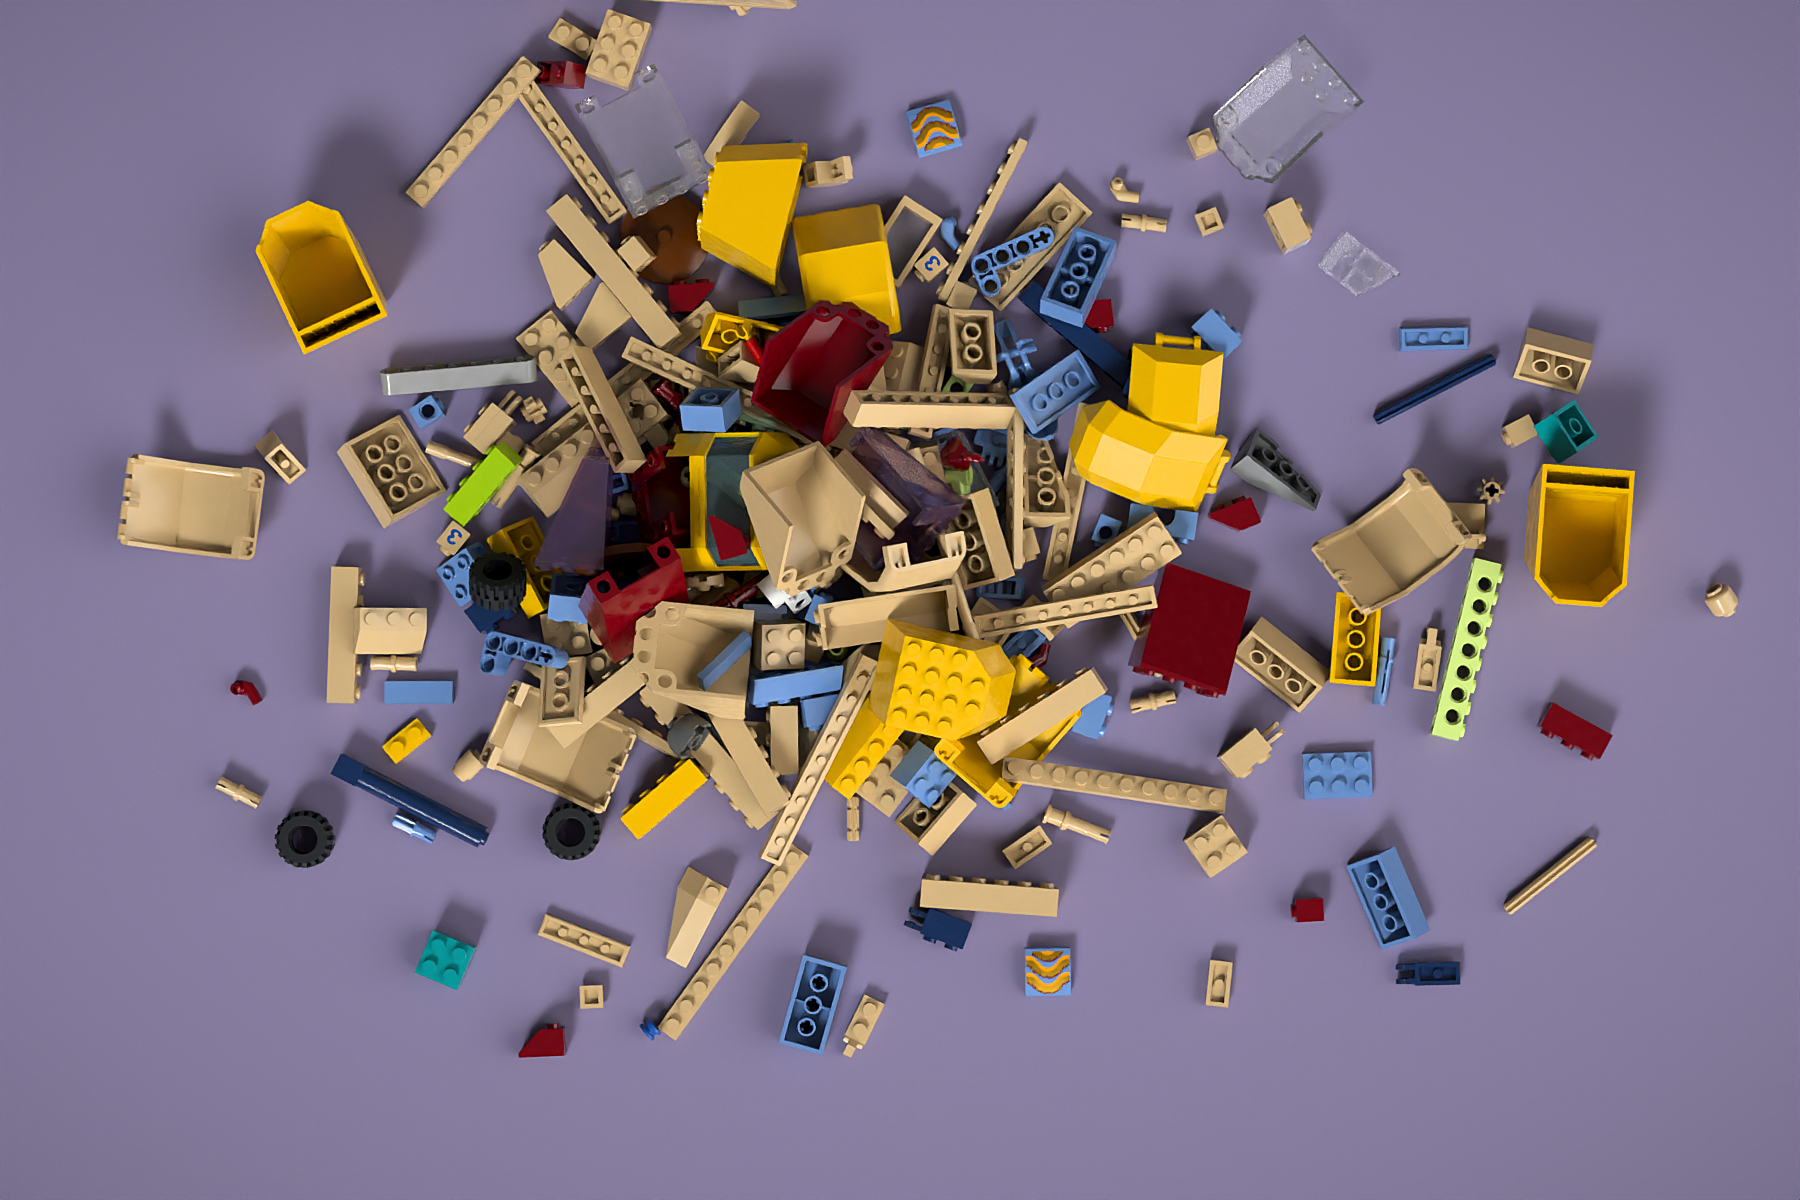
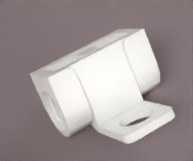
(778, 597)

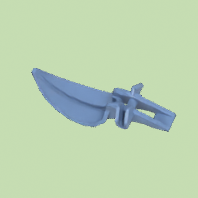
(1023, 372)

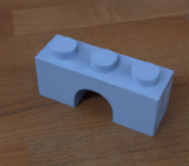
(1182, 526)

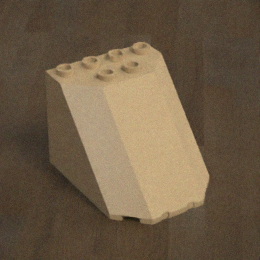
(803, 516)
(679, 642)

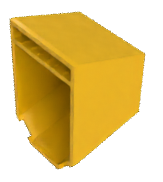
(751, 206)
(319, 275)
(1579, 532)
(939, 681)

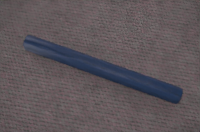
(1434, 389)

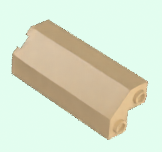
(865, 618)

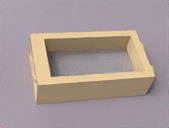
(909, 236)

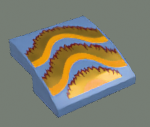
(934, 128)
(1047, 971)

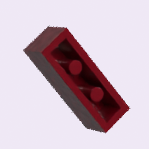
(1574, 732)

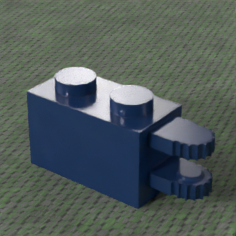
(941, 927)

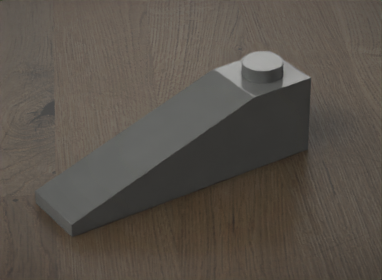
(1266, 468)

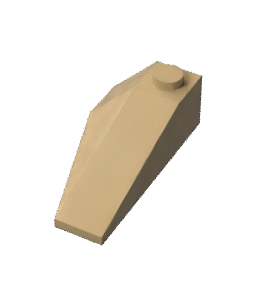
(693, 910)

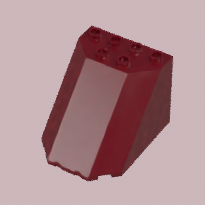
(817, 364)

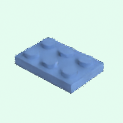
(1337, 775)

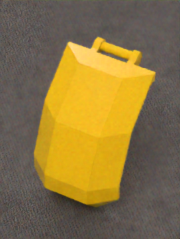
(1176, 384)
(1146, 458)

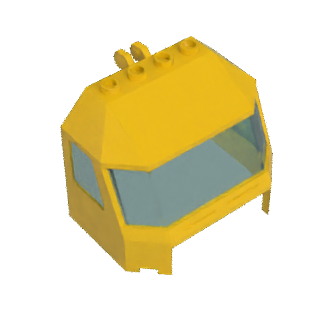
(715, 479)

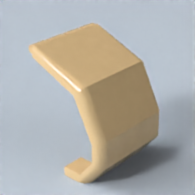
(191, 507)
(1394, 545)
(902, 574)
(580, 772)

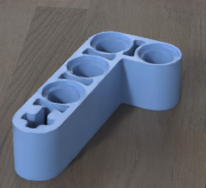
(1013, 254)
(501, 647)

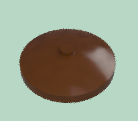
(673, 238)
(623, 560)

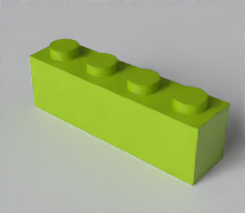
(482, 484)

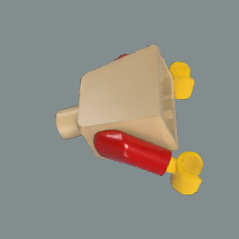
(742, 360)

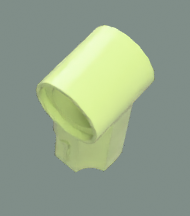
(959, 481)

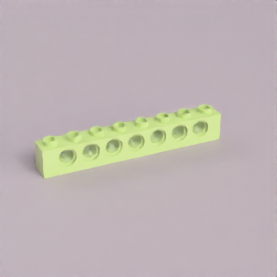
(1478, 569)

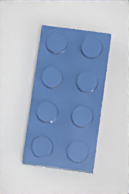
(1055, 391)

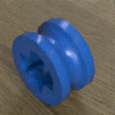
(650, 1029)

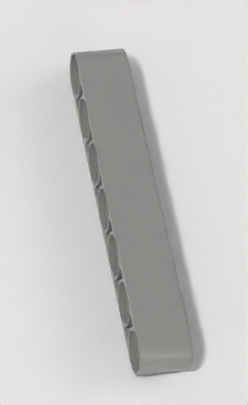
(458, 375)

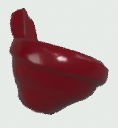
(956, 456)

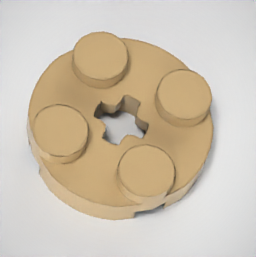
(704, 580)

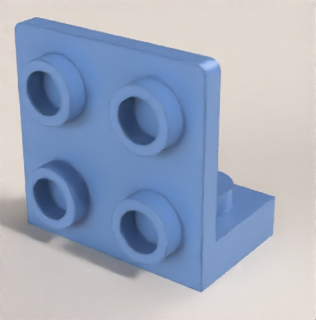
(456, 572)

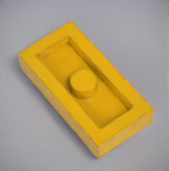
(406, 741)

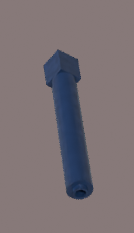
(410, 800)

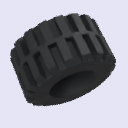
(497, 581)
(285, 835)
(552, 839)

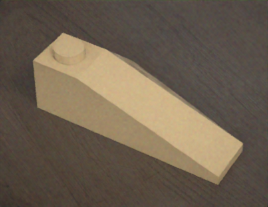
(1045, 496)

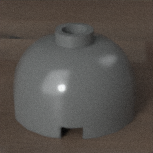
(686, 734)

